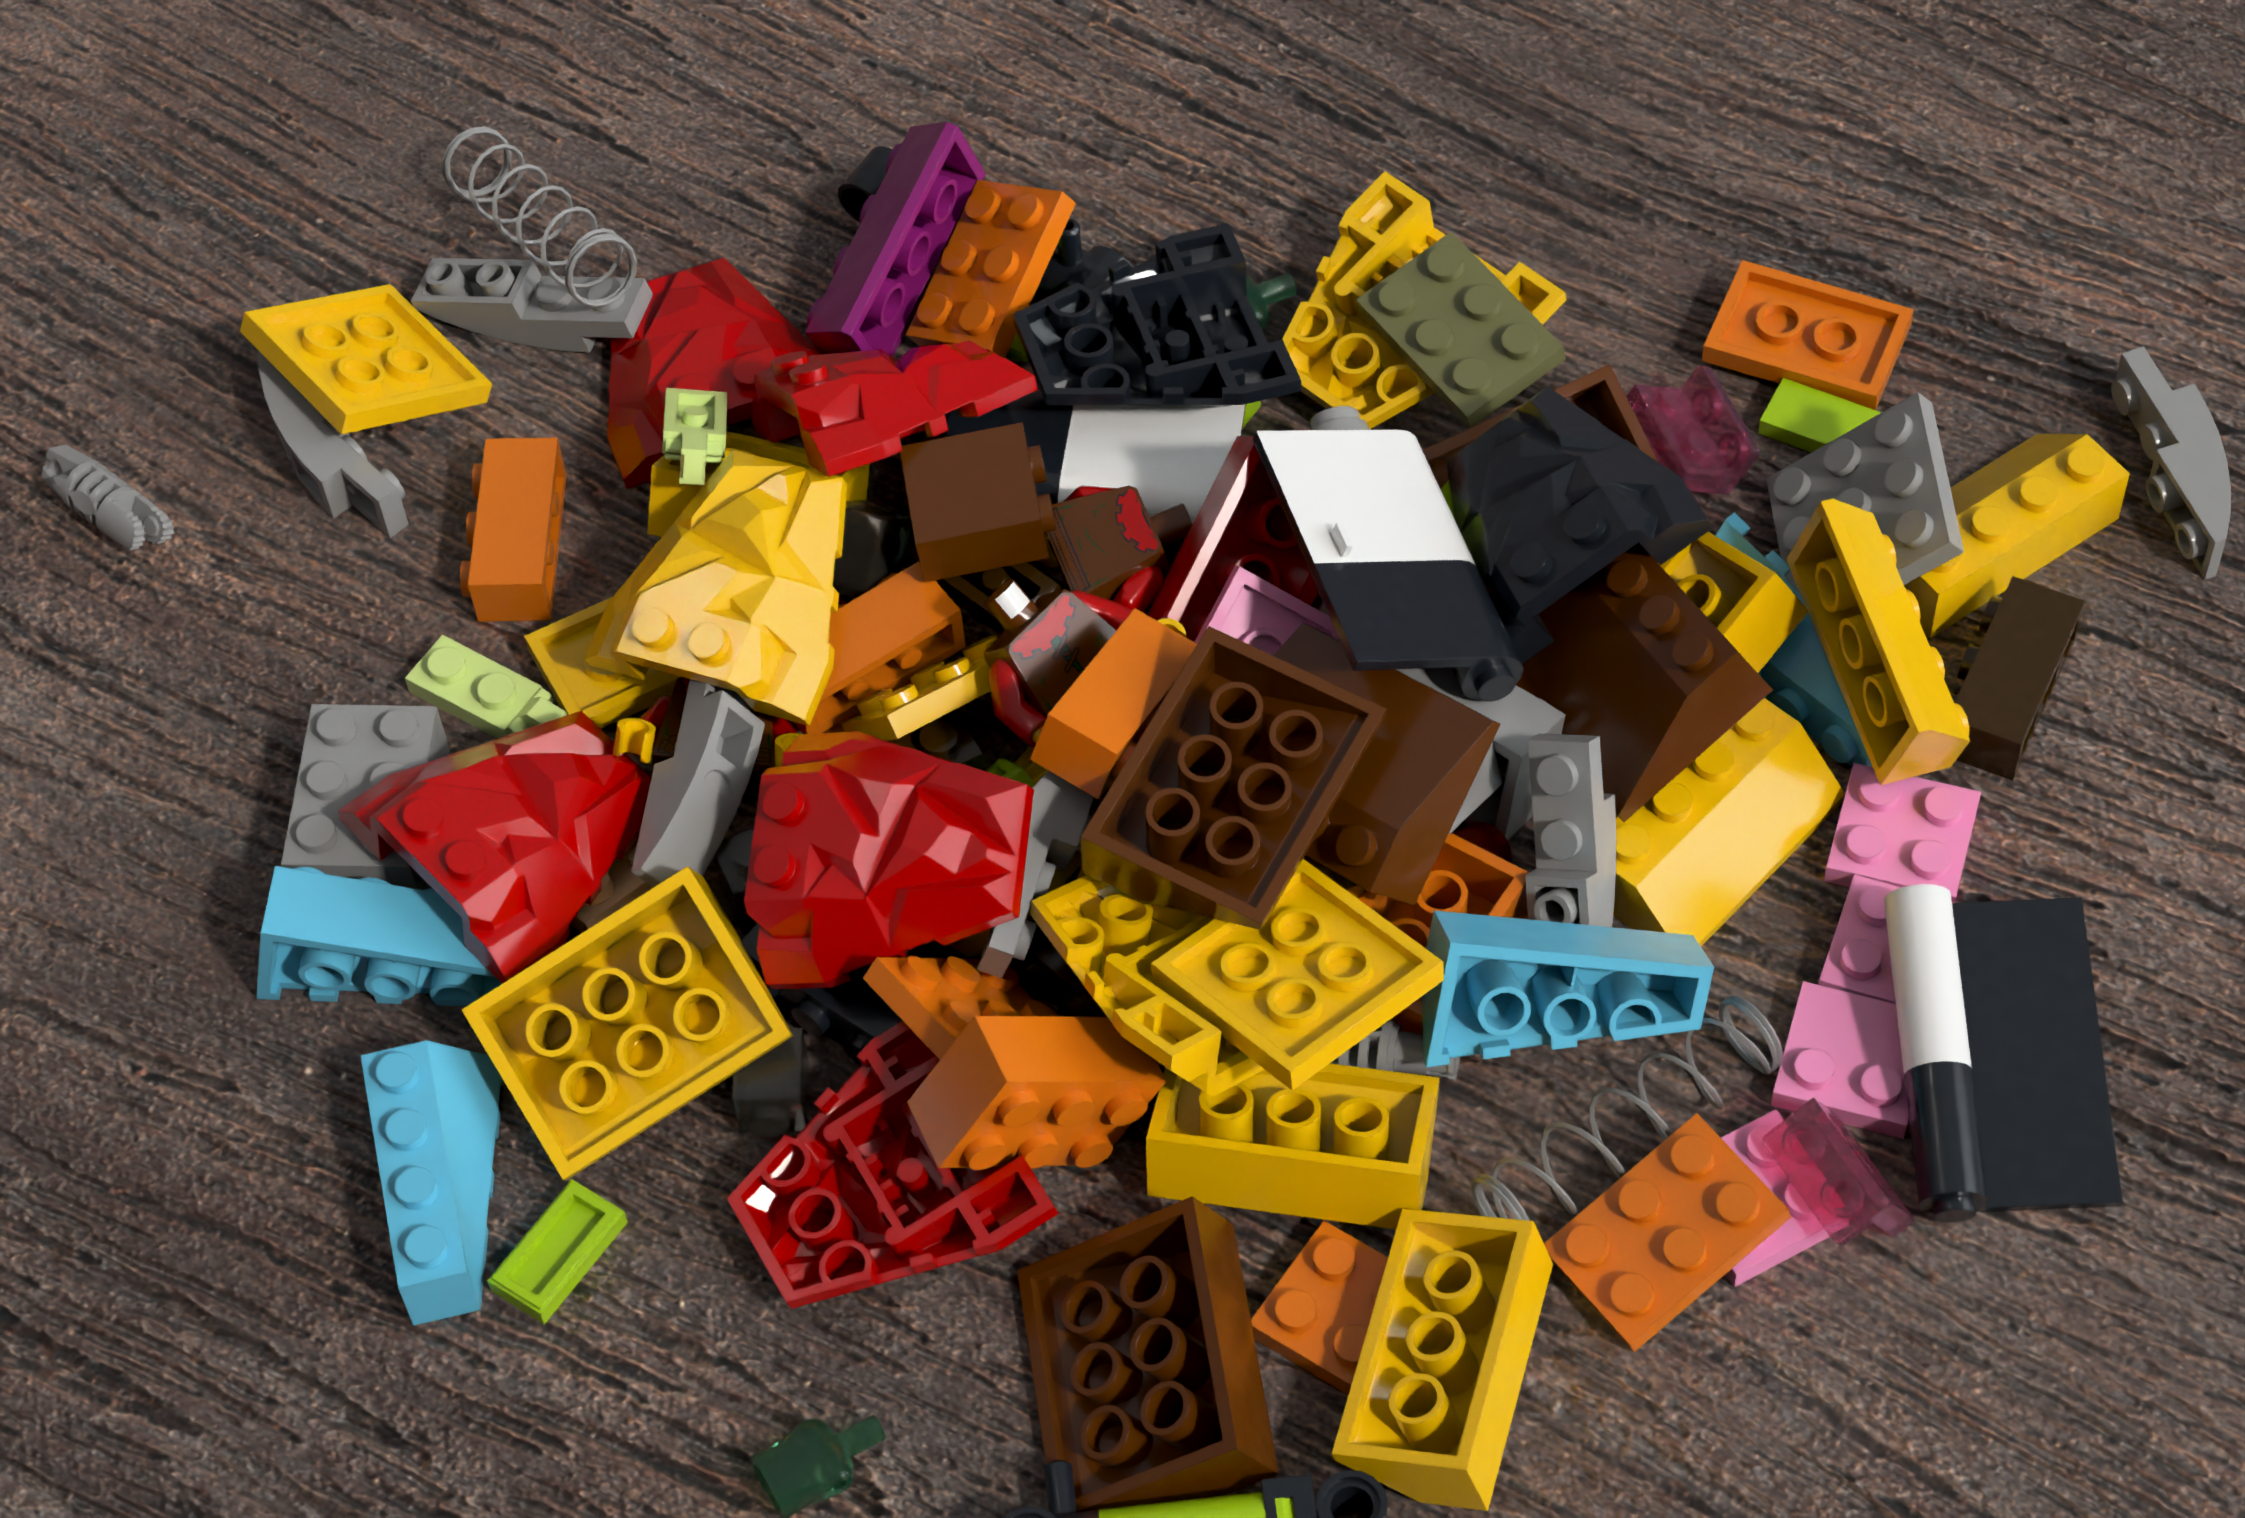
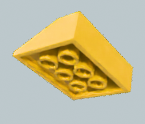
(628, 1022)

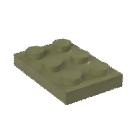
(1460, 330)

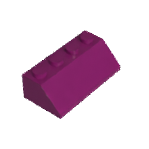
(897, 243)

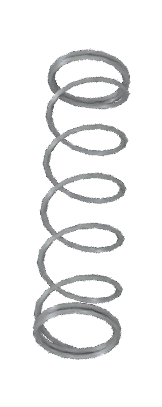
(582, 245)
(1739, 1041)

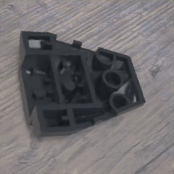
(1158, 333)
(1555, 502)

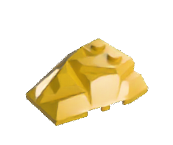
(1335, 347)
(738, 589)
(1110, 948)

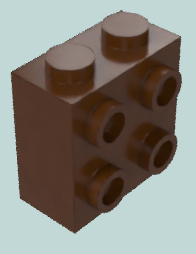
(977, 501)

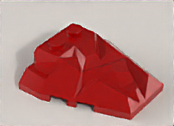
(698, 333)
(864, 401)
(511, 832)
(877, 854)
(863, 1196)

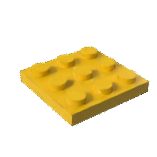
(365, 358)
(1305, 982)

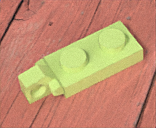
(694, 431)
(480, 690)

